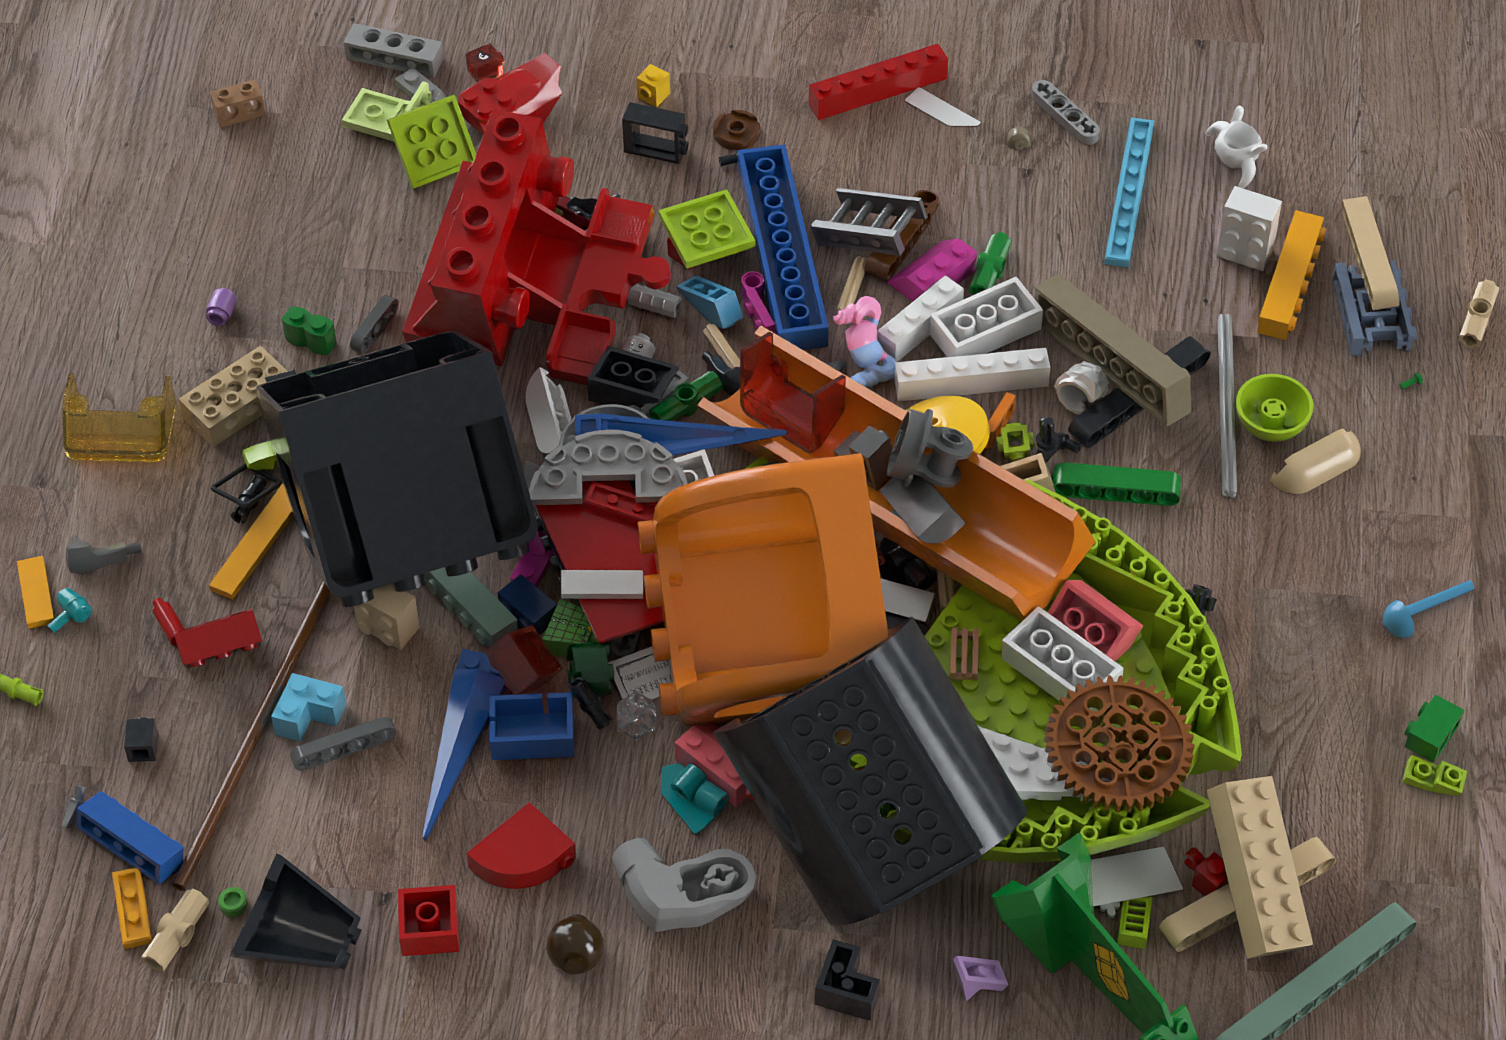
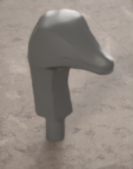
(85, 559)

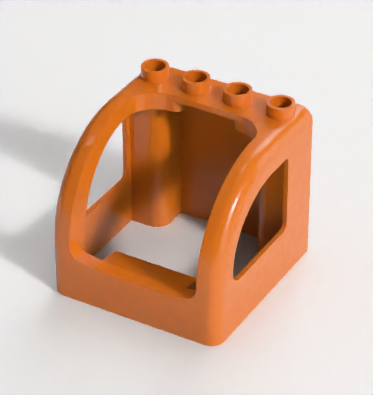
(761, 584)

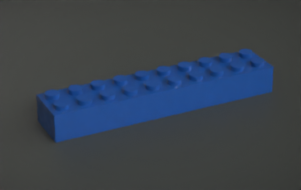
(782, 246)

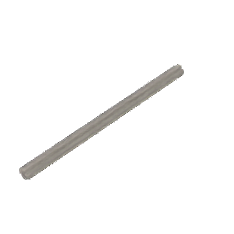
(1227, 406)

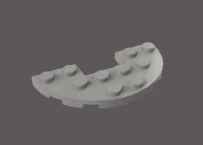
(605, 457)

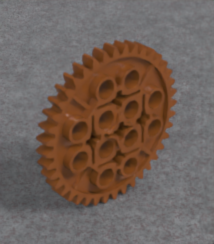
(1126, 788)

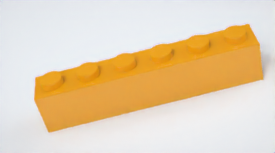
(1290, 275)

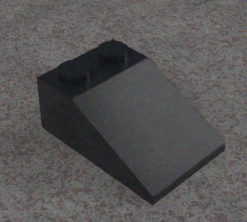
(629, 378)

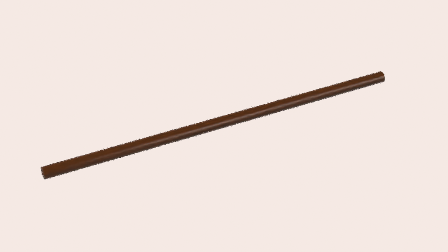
(251, 739)

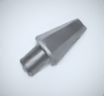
(74, 803)

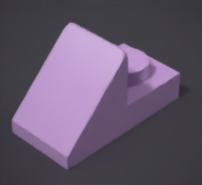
(979, 974)

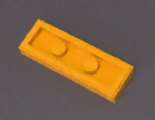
(35, 592)
(132, 908)

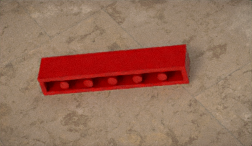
(878, 81)

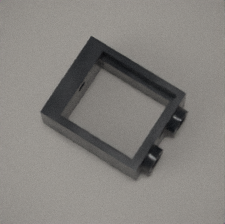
(649, 145)

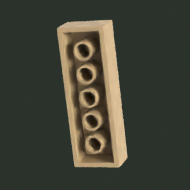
(1259, 867)

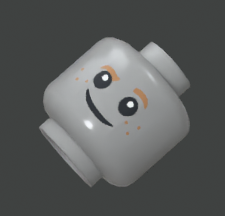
(639, 344)

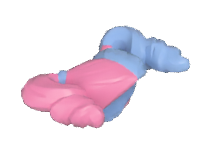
(863, 341)

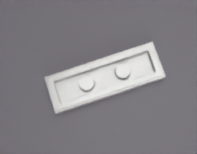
(602, 584)

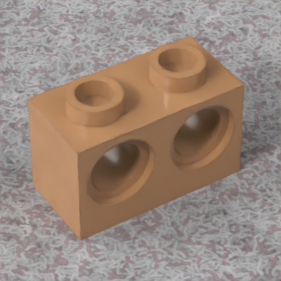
(237, 103)

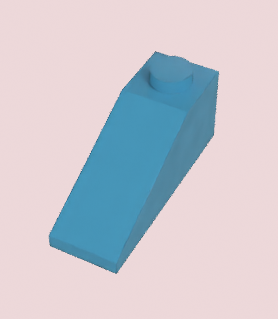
(712, 300)

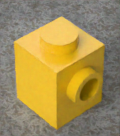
(653, 85)

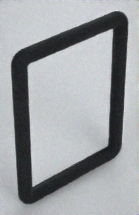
(278, 482)

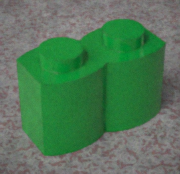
(309, 330)

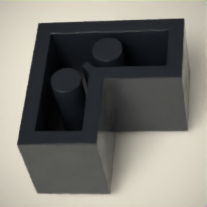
(842, 987)

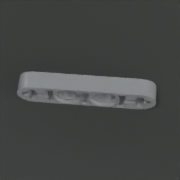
(1068, 110)

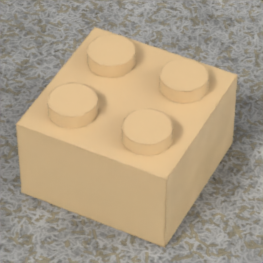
(389, 616)

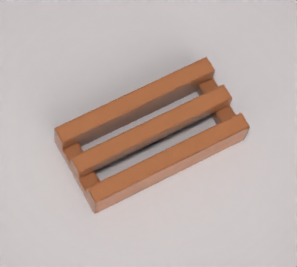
(964, 635)

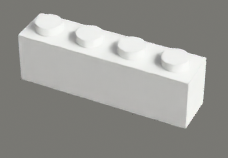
(913, 322)

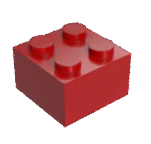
(428, 920)

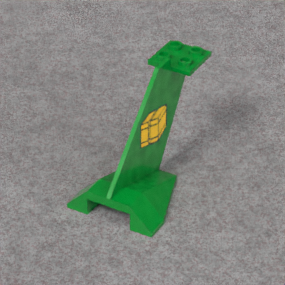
(1059, 926)

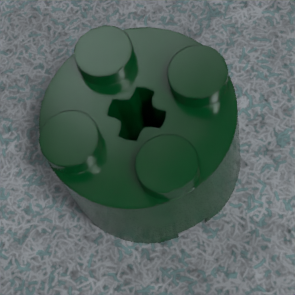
(591, 663)

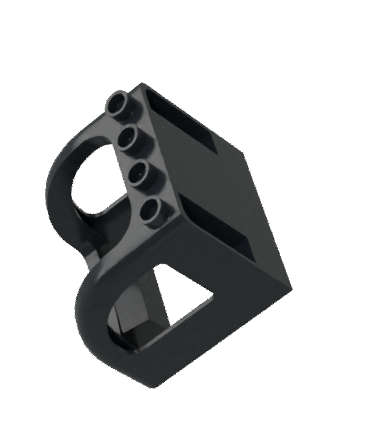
(400, 464)

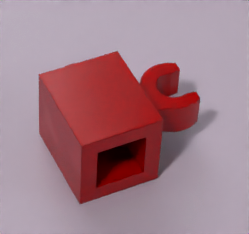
(1208, 872)

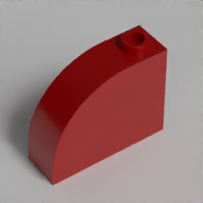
(522, 851)

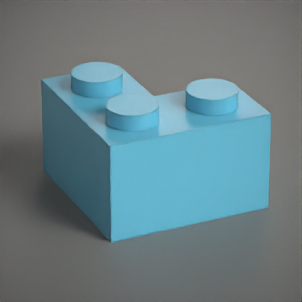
(305, 701)

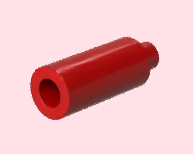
(167, 619)

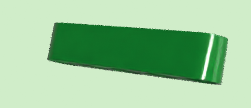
(1117, 484)

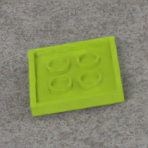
(432, 141)
(706, 228)

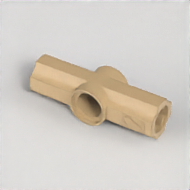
(1478, 314)
(175, 930)

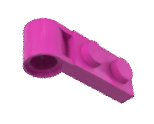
(752, 295)
(535, 563)

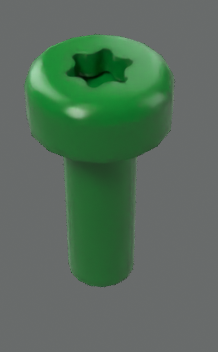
(1416, 379)

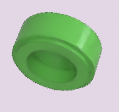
(233, 902)

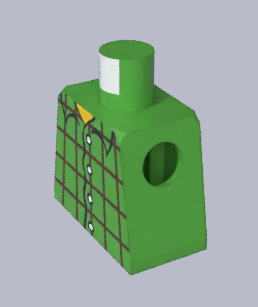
(567, 627)

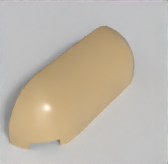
(1318, 463)

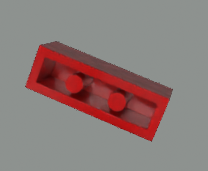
(217, 638)

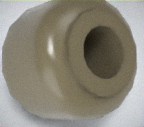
(1019, 138)

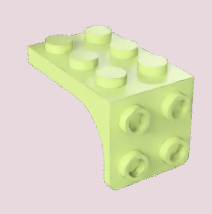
(372, 109)

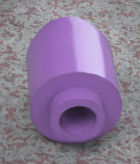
(220, 306)

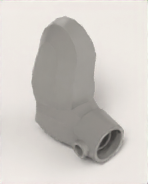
(687, 891)

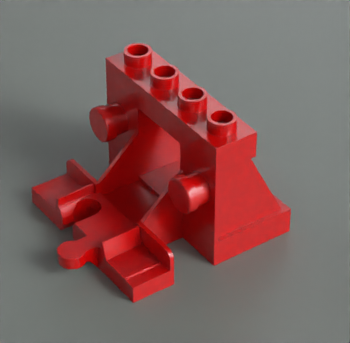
(515, 260)

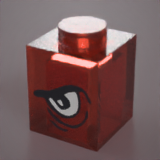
(484, 62)

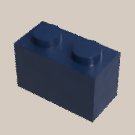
(527, 604)

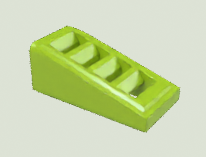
(1134, 938)

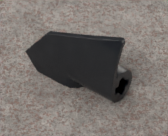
(904, 567)

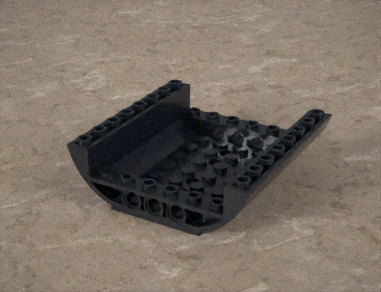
(919, 757)

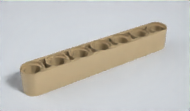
(1370, 253)
(1218, 909)

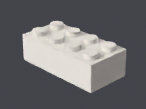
(986, 320)
(1055, 655)

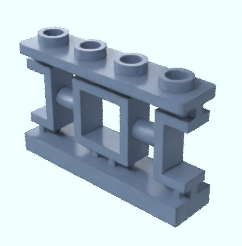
(1355, 315)

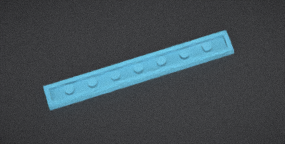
(1129, 192)

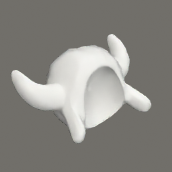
(1238, 145)

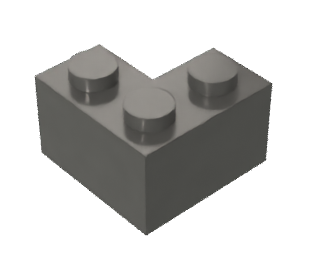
(875, 450)

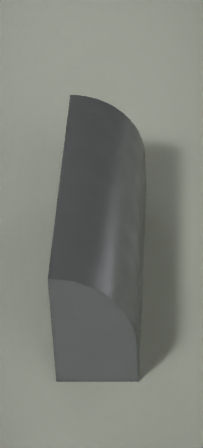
(923, 509)

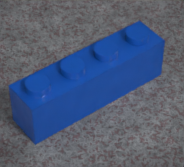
(130, 837)

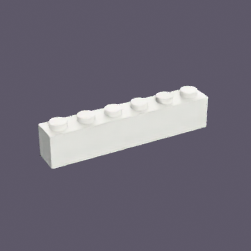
(972, 374)

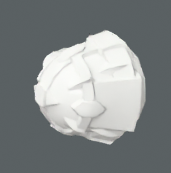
(1081, 384)

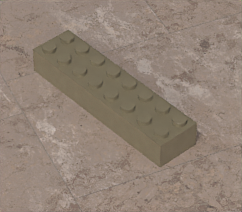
(1120, 352)

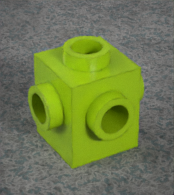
(1019, 433)

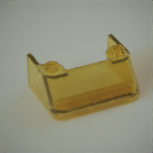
(117, 434)

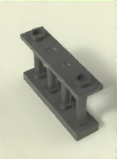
(866, 238)

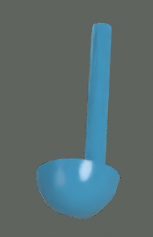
(1398, 617)

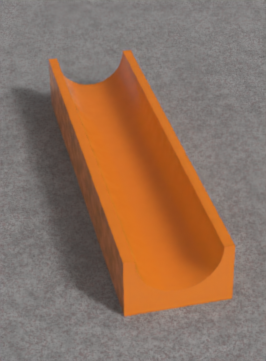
(1014, 537)

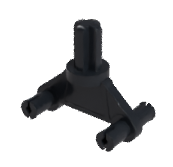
(1050, 441)

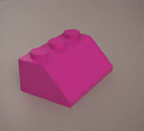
(946, 258)

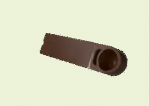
(886, 265)

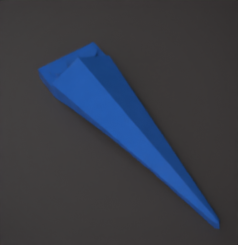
(675, 436)
(463, 724)

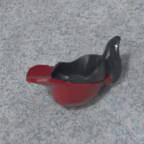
(578, 210)

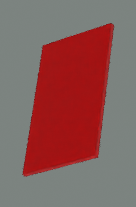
(602, 542)

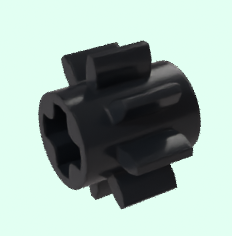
(1202, 598)

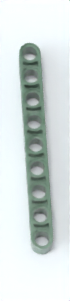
(1324, 976)

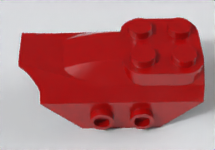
(526, 90)

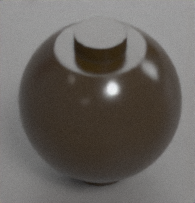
(575, 945)

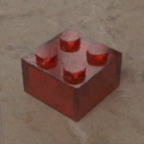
(523, 660)

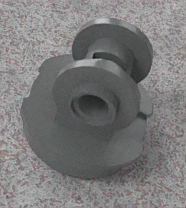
(908, 449)

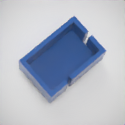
(525, 732)

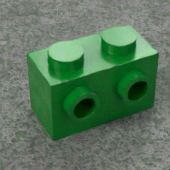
(1433, 728)

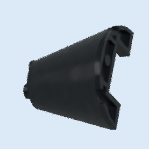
(297, 922)

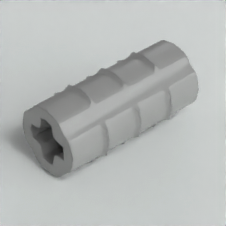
(655, 301)

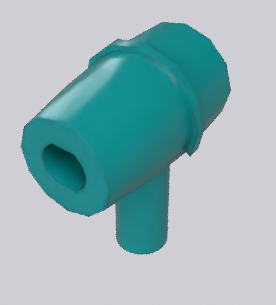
(73, 606)

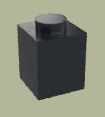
(141, 739)

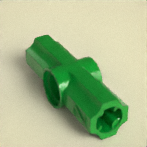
(991, 263)
(687, 397)

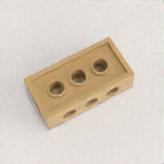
(229, 398)

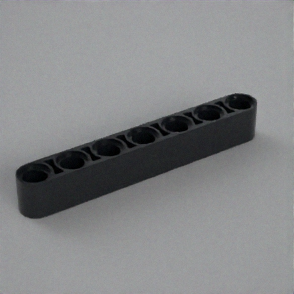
(1119, 408)

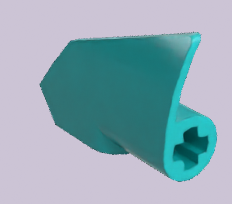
(692, 795)

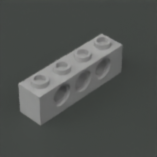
(393, 50)

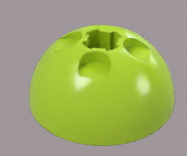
(1274, 407)

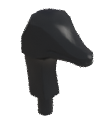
(728, 376)

